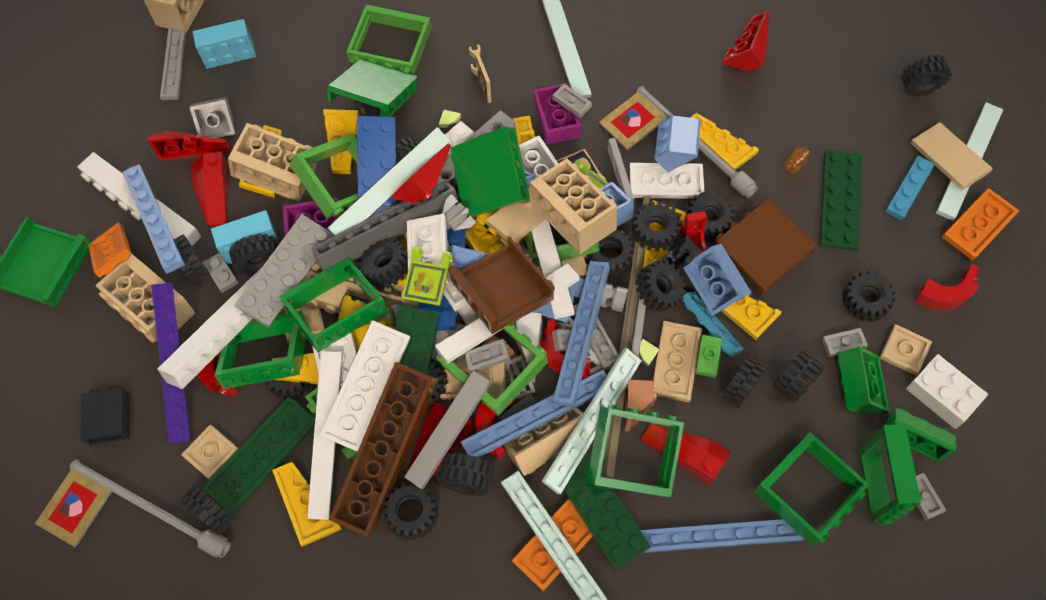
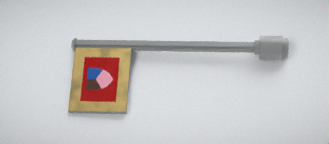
(642, 115)
(84, 495)

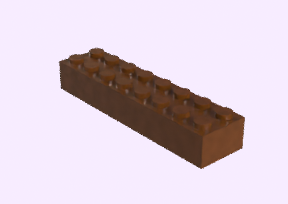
(383, 449)

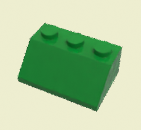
(862, 381)
(923, 436)

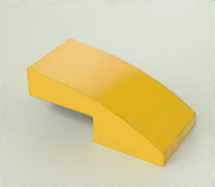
(524, 129)

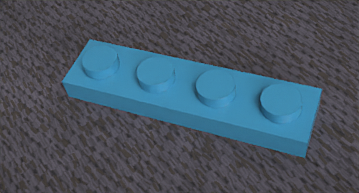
(909, 188)
(712, 323)

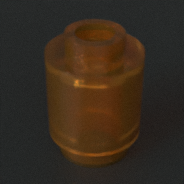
(797, 159)

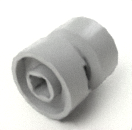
(614, 297)

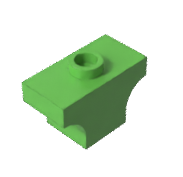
(708, 356)

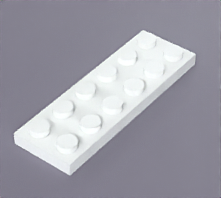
(364, 385)

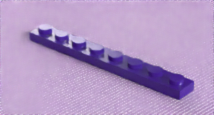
(167, 344)

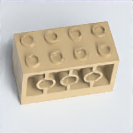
(174, 13)
(264, 161)
(574, 205)
(130, 293)

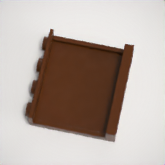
(766, 245)
(503, 286)

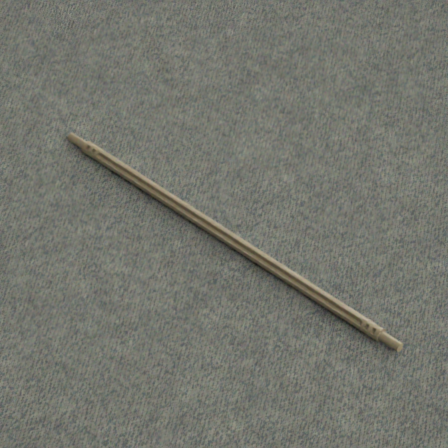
(626, 342)

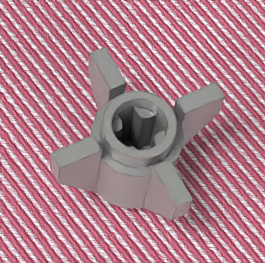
(456, 214)

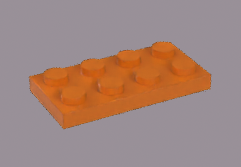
(980, 224)
(109, 250)
(535, 560)

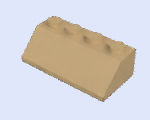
(542, 443)

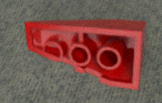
(751, 46)
(177, 145)
(423, 180)
(210, 184)
(430, 424)
(696, 454)

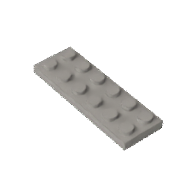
(282, 271)

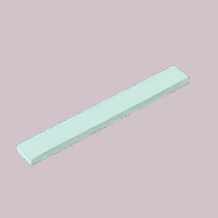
(566, 47)
(978, 143)
(390, 182)
(585, 430)
(552, 538)

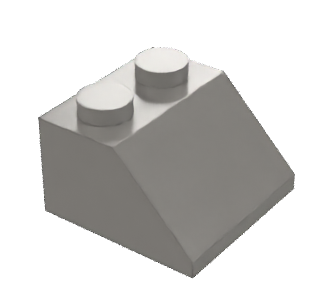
(213, 118)

